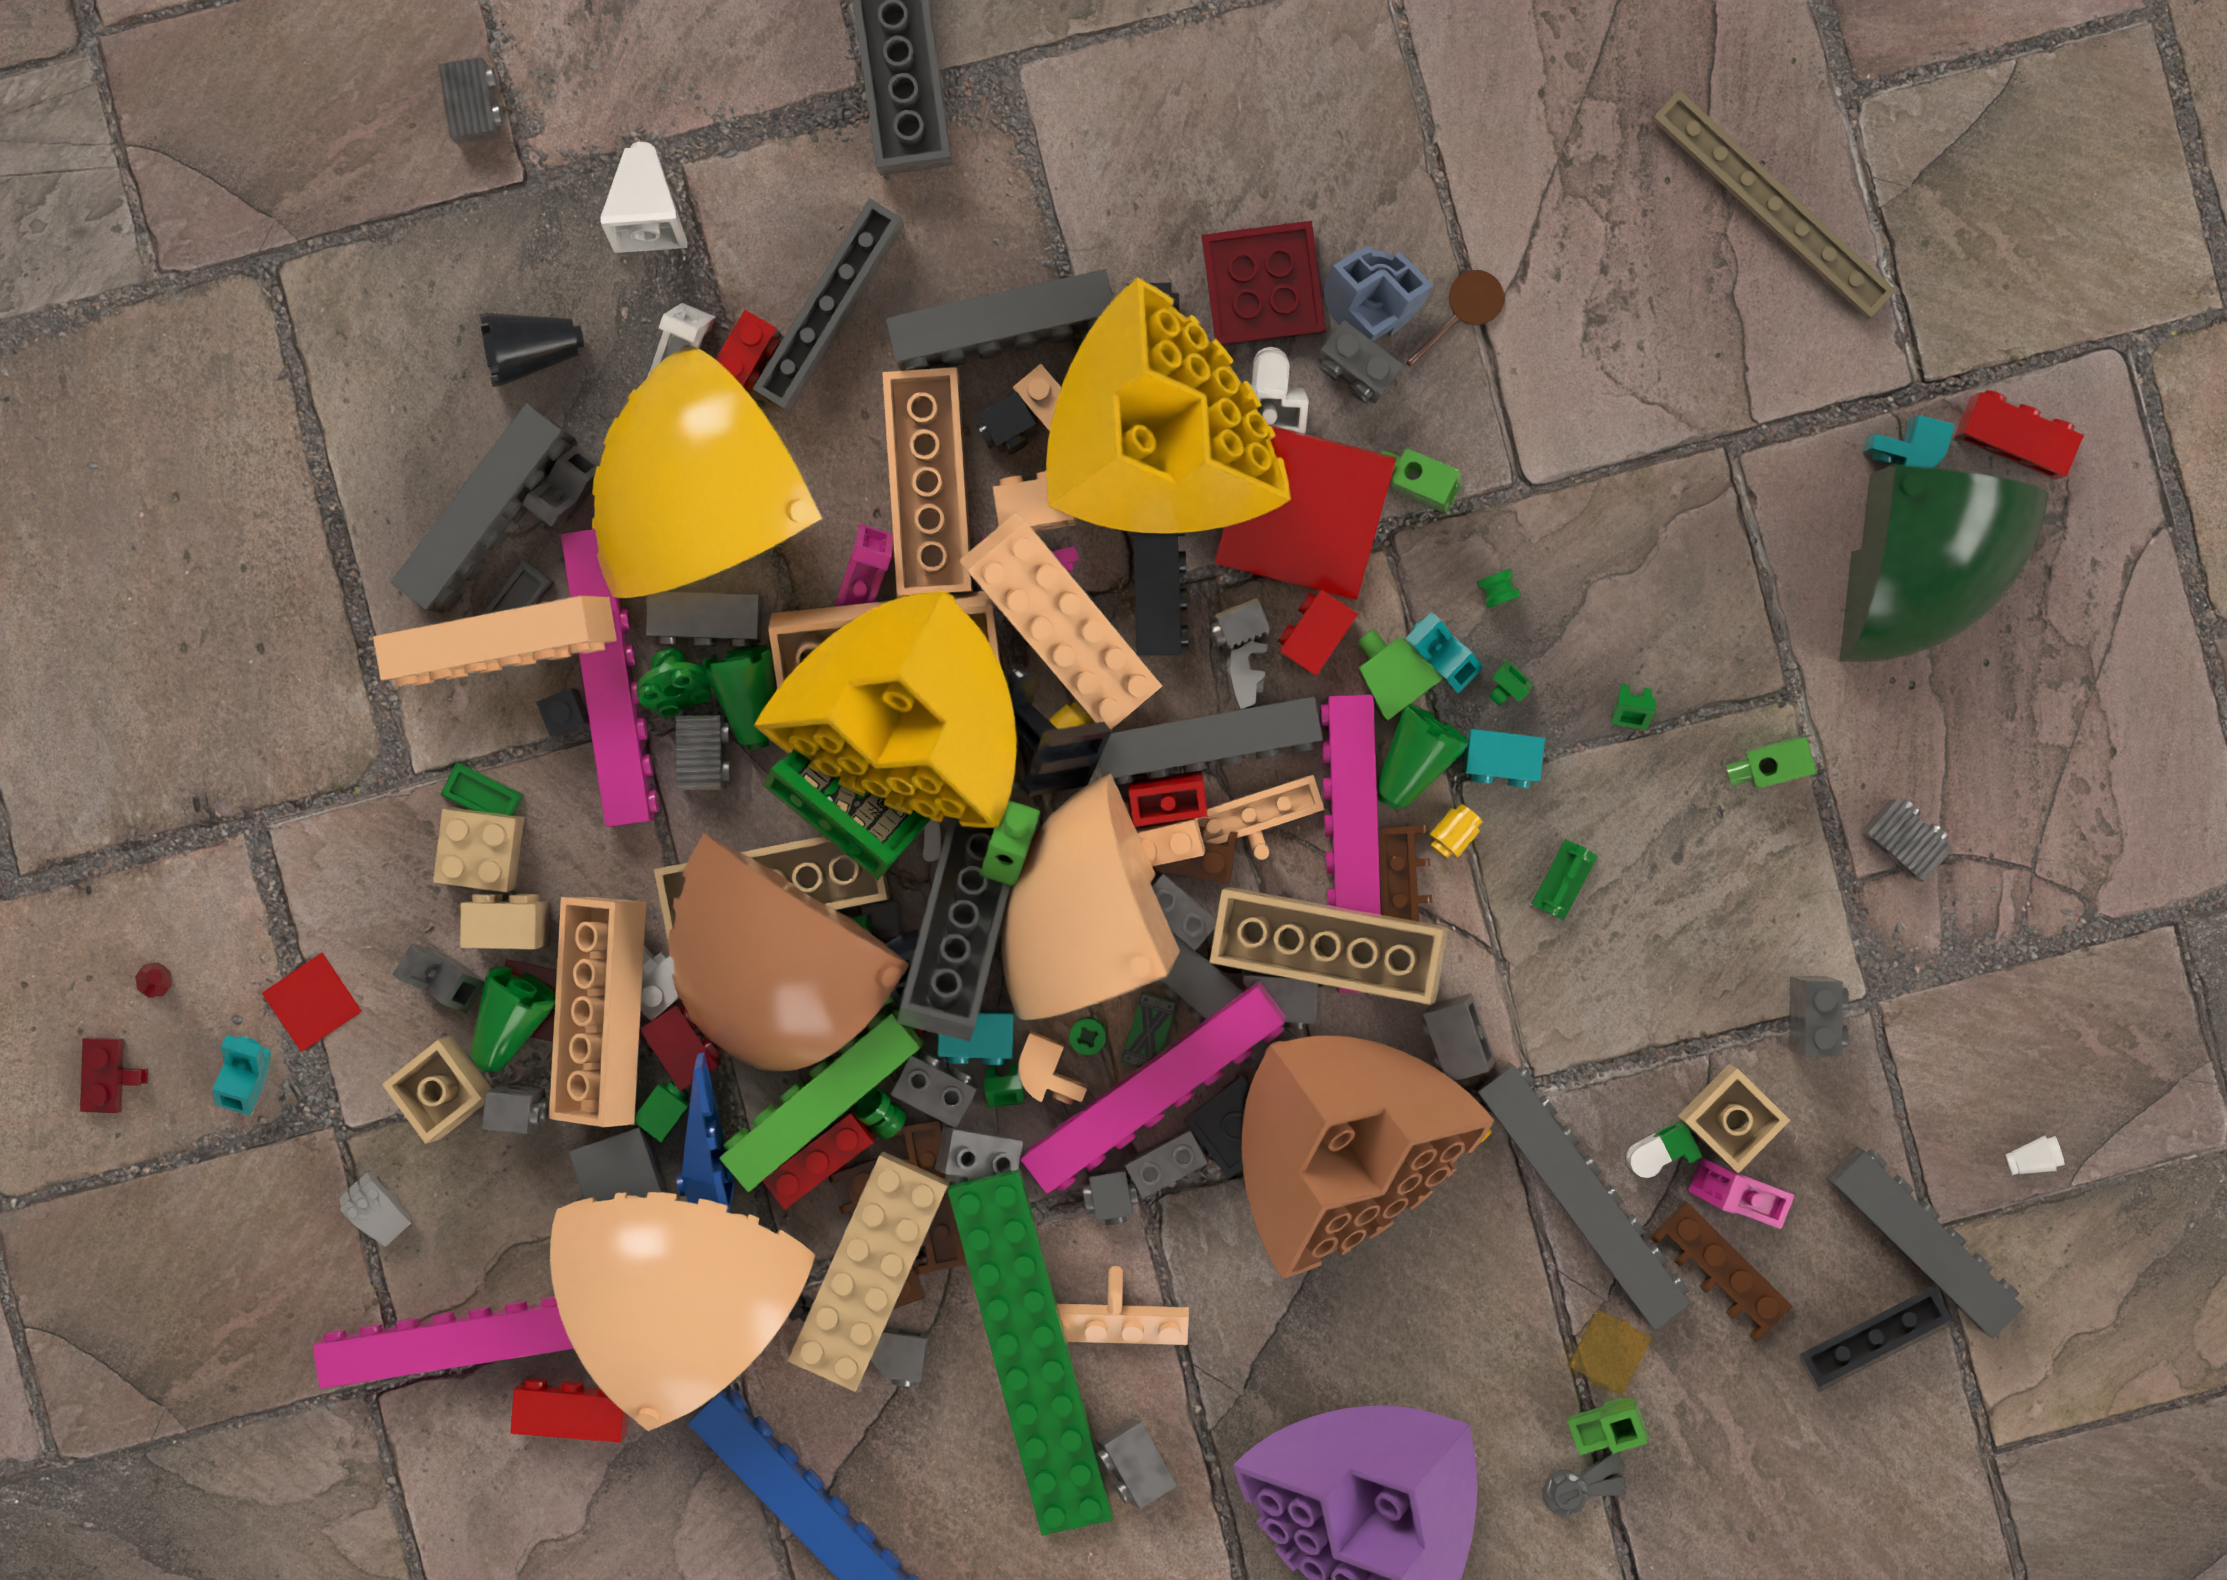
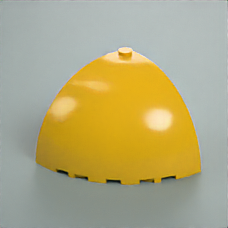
(1159, 427)
(691, 480)
(906, 711)

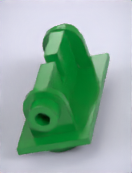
(1564, 879)

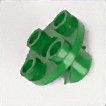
(672, 684)

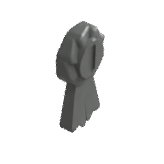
(1568, 1492)

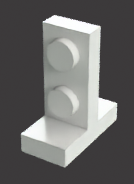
(681, 327)

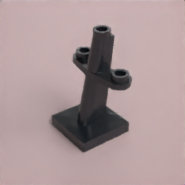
(1062, 756)

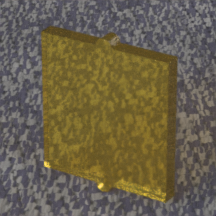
(1609, 1351)

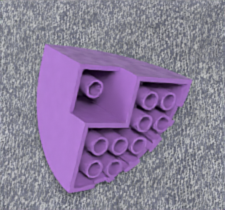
(1367, 1494)

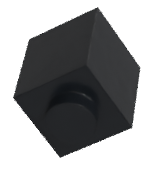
(563, 712)

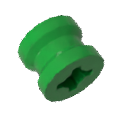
(1498, 588)
(1090, 1027)

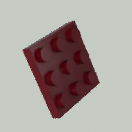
(1263, 283)

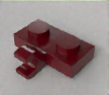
(104, 1075)

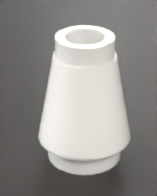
(2035, 1157)

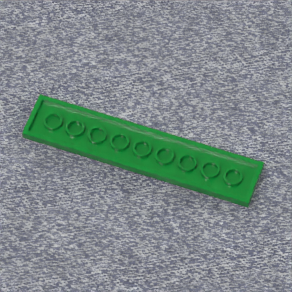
(1030, 1352)

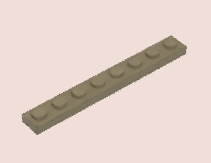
(1773, 204)

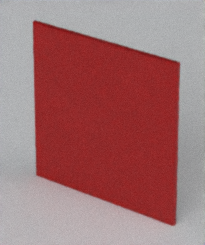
(311, 1002)

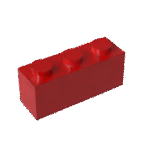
(2019, 434)
(819, 1159)
(566, 1412)

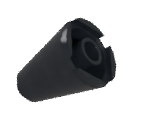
(526, 344)

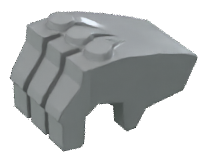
(1243, 680)
(374, 1209)

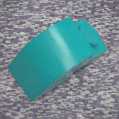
(1923, 444)
(1444, 652)
(242, 1074)

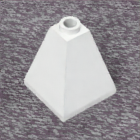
(640, 205)

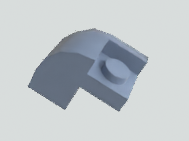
(1375, 291)

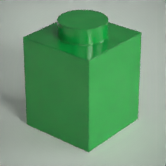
(663, 1110)

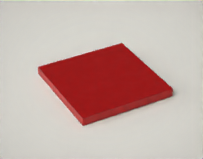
(1326, 526)

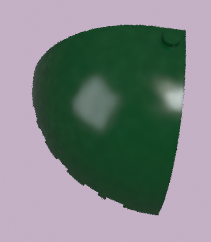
(1934, 557)

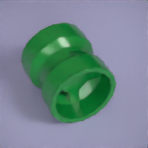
(876, 1110)

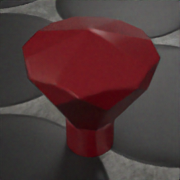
(153, 980)

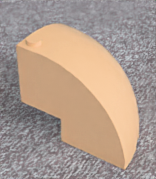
(1083, 910)
(670, 1296)

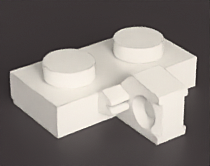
(657, 984)

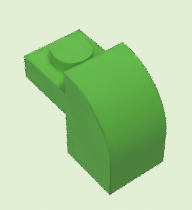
(1613, 1425)

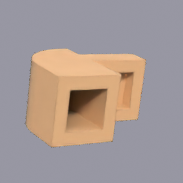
(1038, 1070)

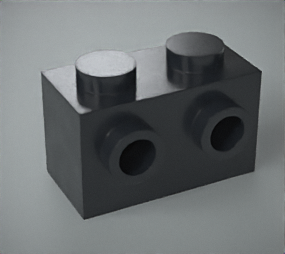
(1007, 425)

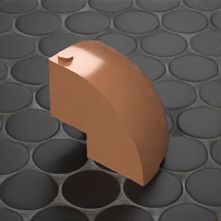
(771, 966)
(1345, 1141)

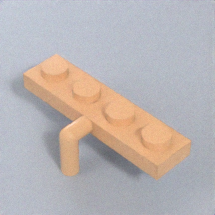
(1261, 811)
(1171, 840)
(1124, 1323)

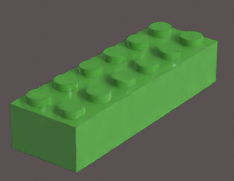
(823, 1099)

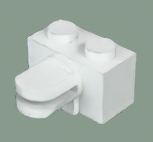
(1281, 404)

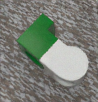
(1660, 1148)

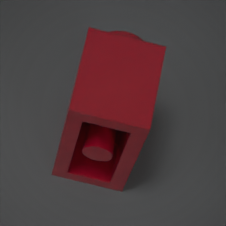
(677, 1043)

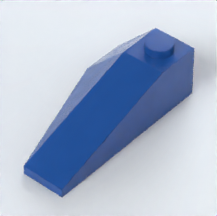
(702, 1170)

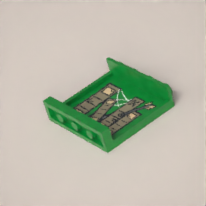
(854, 823)

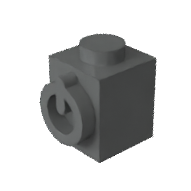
(1110, 1195)

